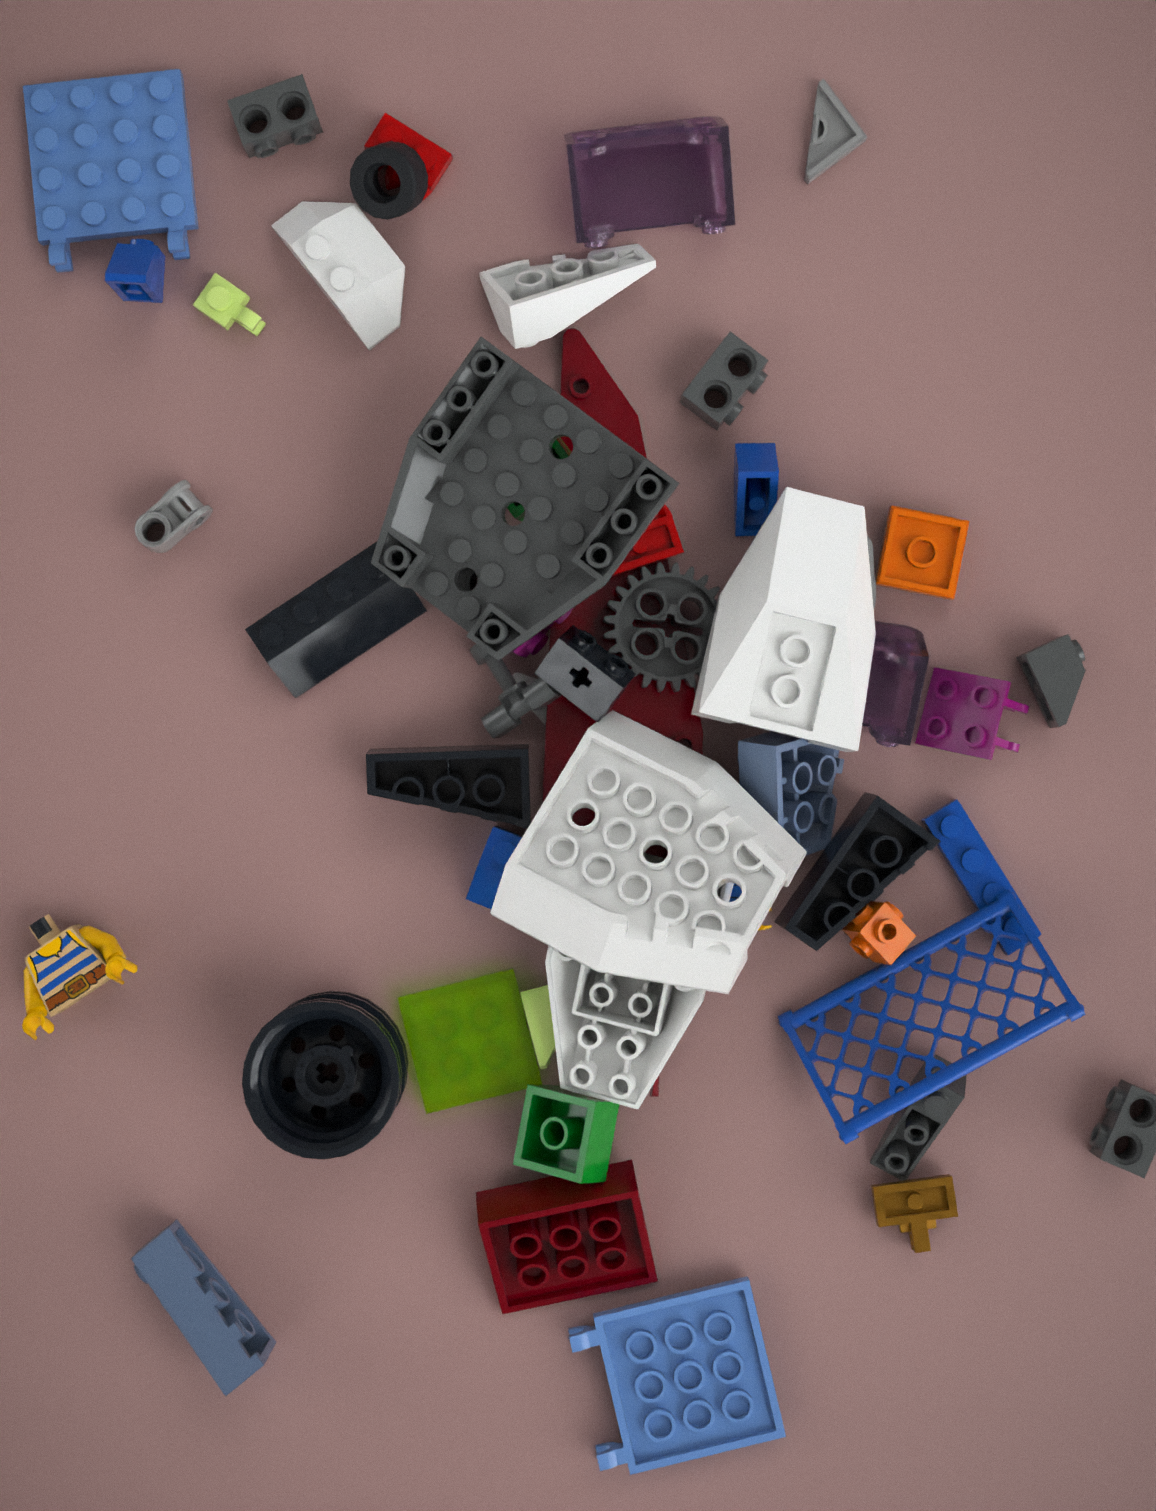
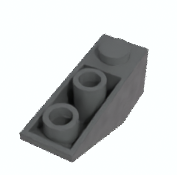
(917, 1126)

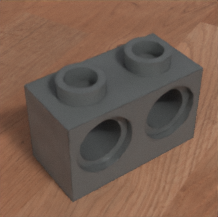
(272, 106)
(717, 377)
(1118, 1123)

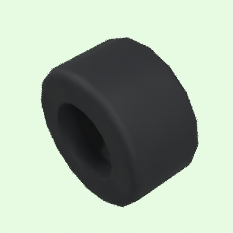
(366, 186)

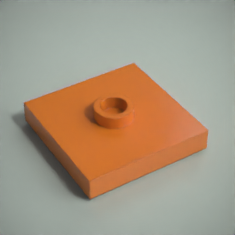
(921, 552)

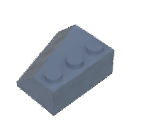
(792, 784)

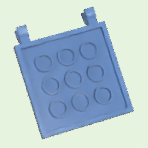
(110, 161)
(684, 1376)

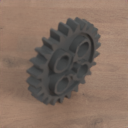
(670, 591)

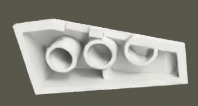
(547, 298)

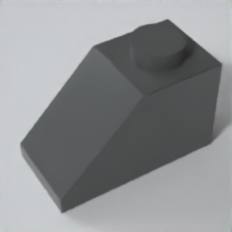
(1054, 677)

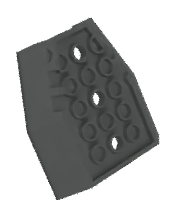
(490, 448)

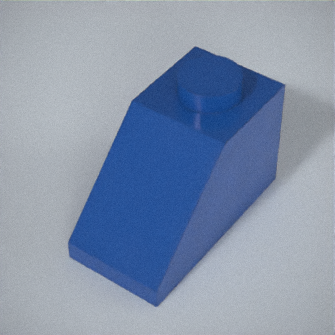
(137, 271)
(754, 485)
(491, 866)

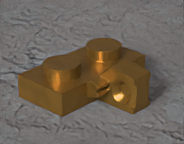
(915, 1206)

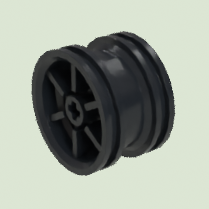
(287, 1116)

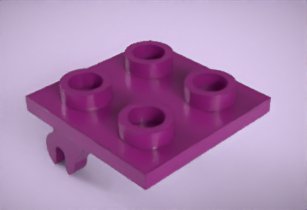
(965, 714)

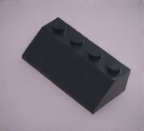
(333, 622)

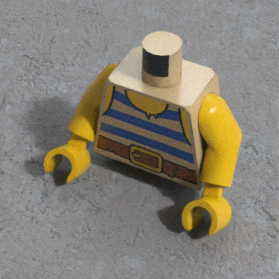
(67, 969)

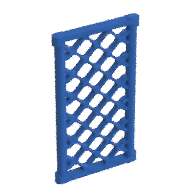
(1005, 903)

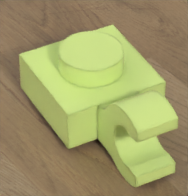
(227, 304)

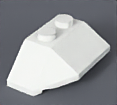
(348, 265)

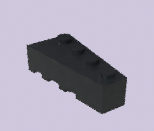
(460, 779)
(854, 868)

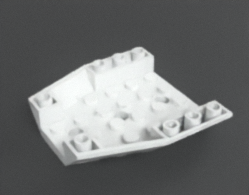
(640, 919)

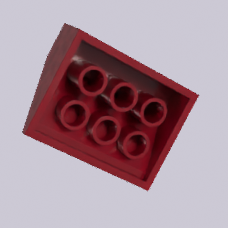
(565, 1238)

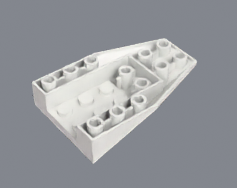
(795, 627)
(615, 1028)

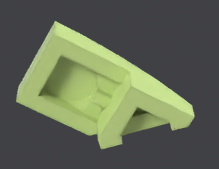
(539, 1018)

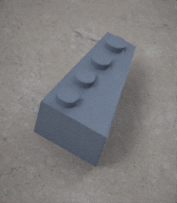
(204, 1307)

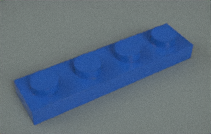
(974, 866)

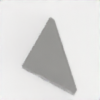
(832, 133)

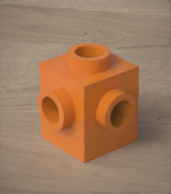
(879, 932)

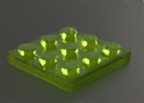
(469, 1040)

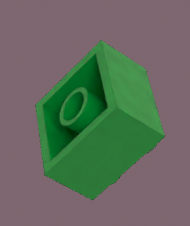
(565, 1134)

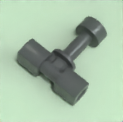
(516, 697)

